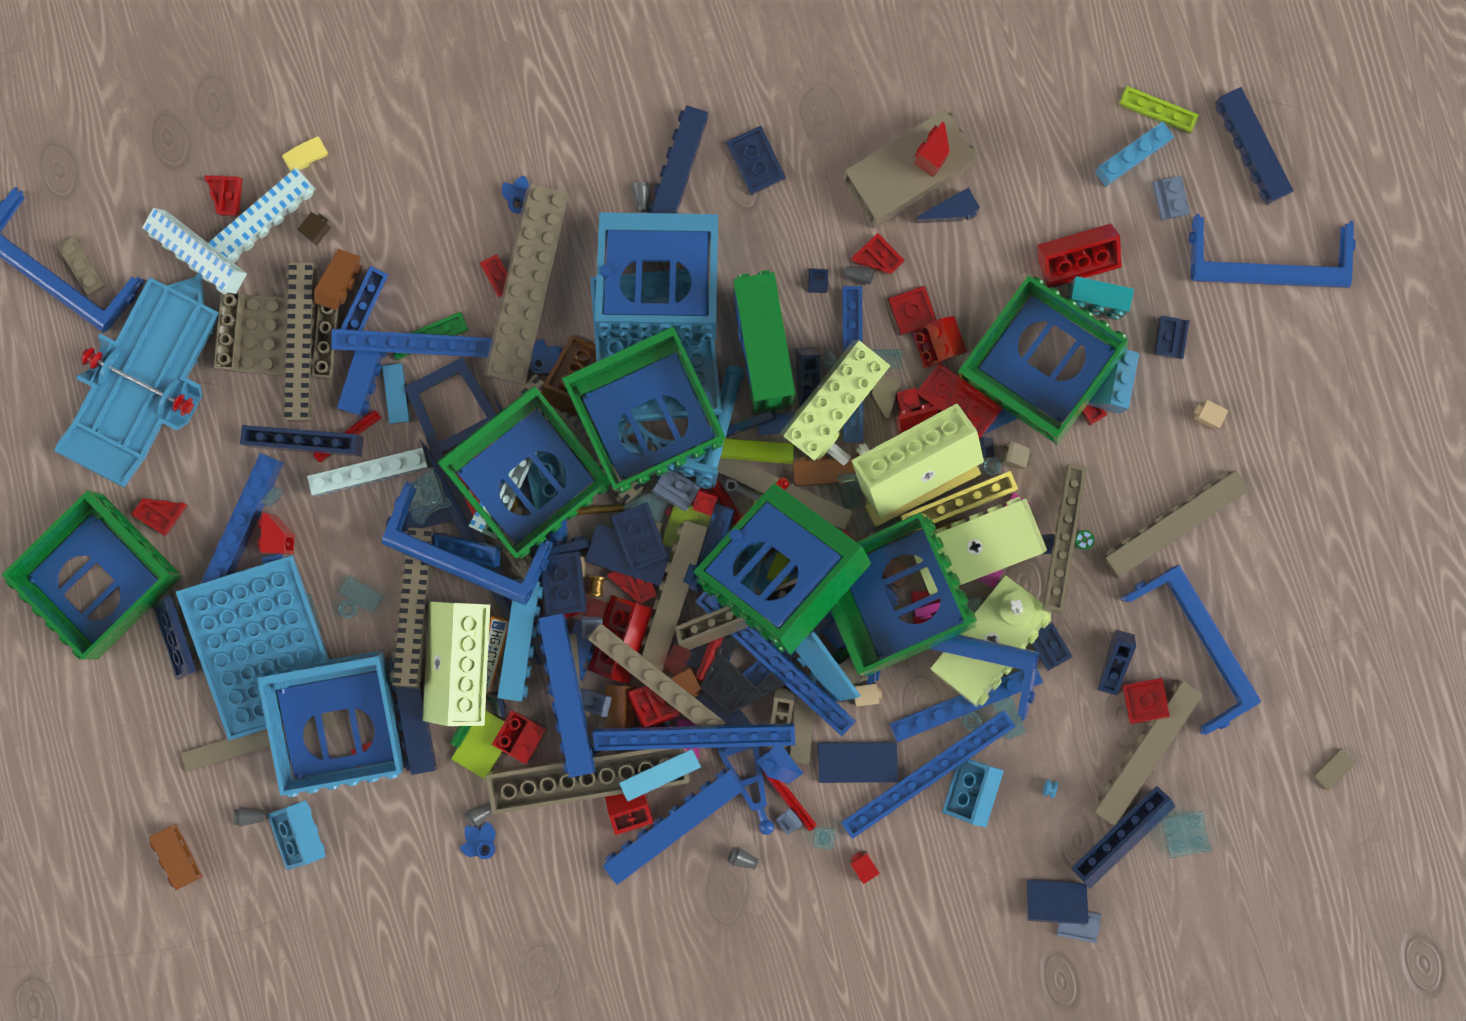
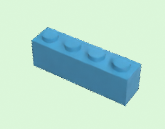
(1134, 154)

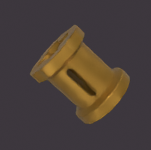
(596, 586)

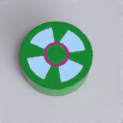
(1084, 540)

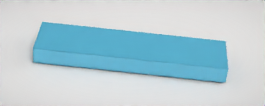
(660, 774)

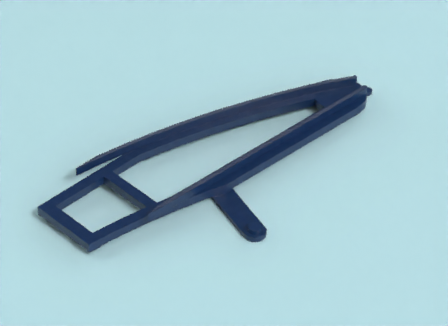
(459, 510)

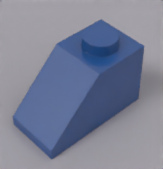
(779, 765)

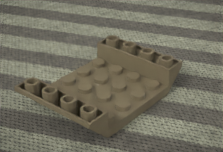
(254, 339)

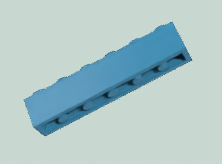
(519, 648)

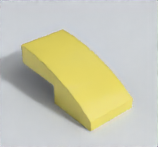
(304, 154)

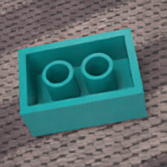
(1100, 297)

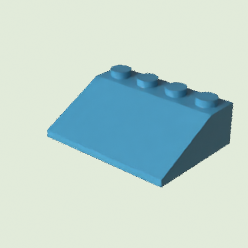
(825, 669)

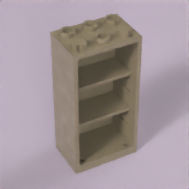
(890, 179)

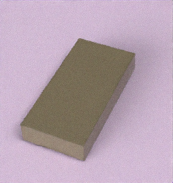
(1334, 769)

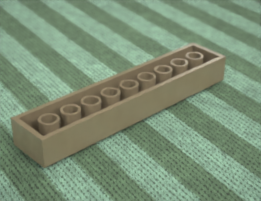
(526, 284)
(549, 784)

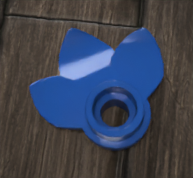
(515, 193)
(545, 355)
(476, 839)

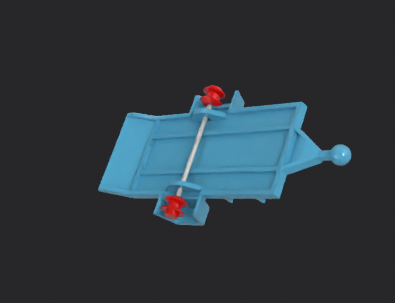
(140, 380)

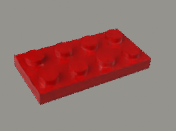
(947, 389)

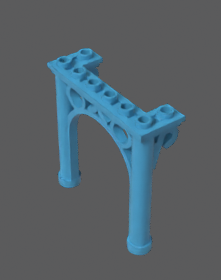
(707, 470)

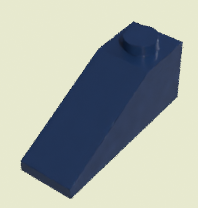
(953, 209)
(807, 372)
(1117, 661)

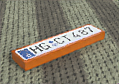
(497, 634)

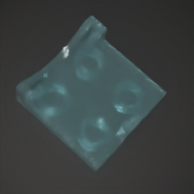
(428, 497)
(1186, 834)

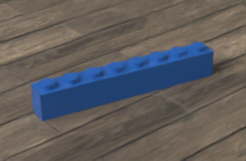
(244, 518)
(566, 694)
(673, 826)

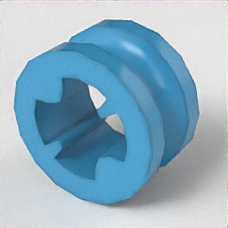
(1050, 788)

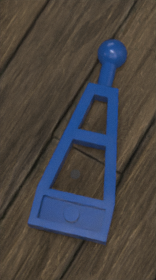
(765, 826)

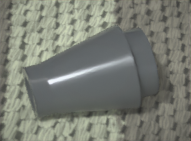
(641, 195)
(862, 275)
(478, 814)
(247, 816)
(741, 858)

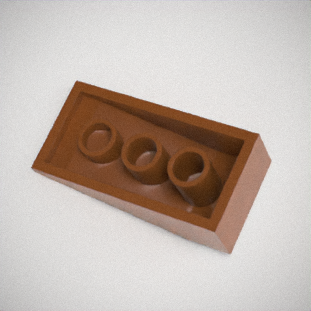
(574, 357)

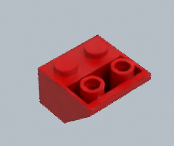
(933, 154)
(939, 341)
(909, 419)
(275, 536)
(519, 736)
(628, 814)

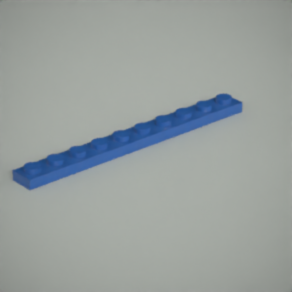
(787, 672)
(694, 737)
(928, 774)

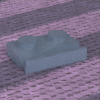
(1171, 198)
(676, 490)
(1083, 932)

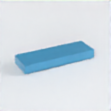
(396, 393)

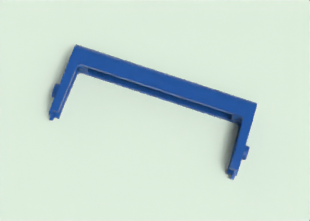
(1270, 273)
(54, 285)
(456, 565)
(1211, 639)
(993, 653)

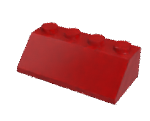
(1080, 255)
(629, 623)

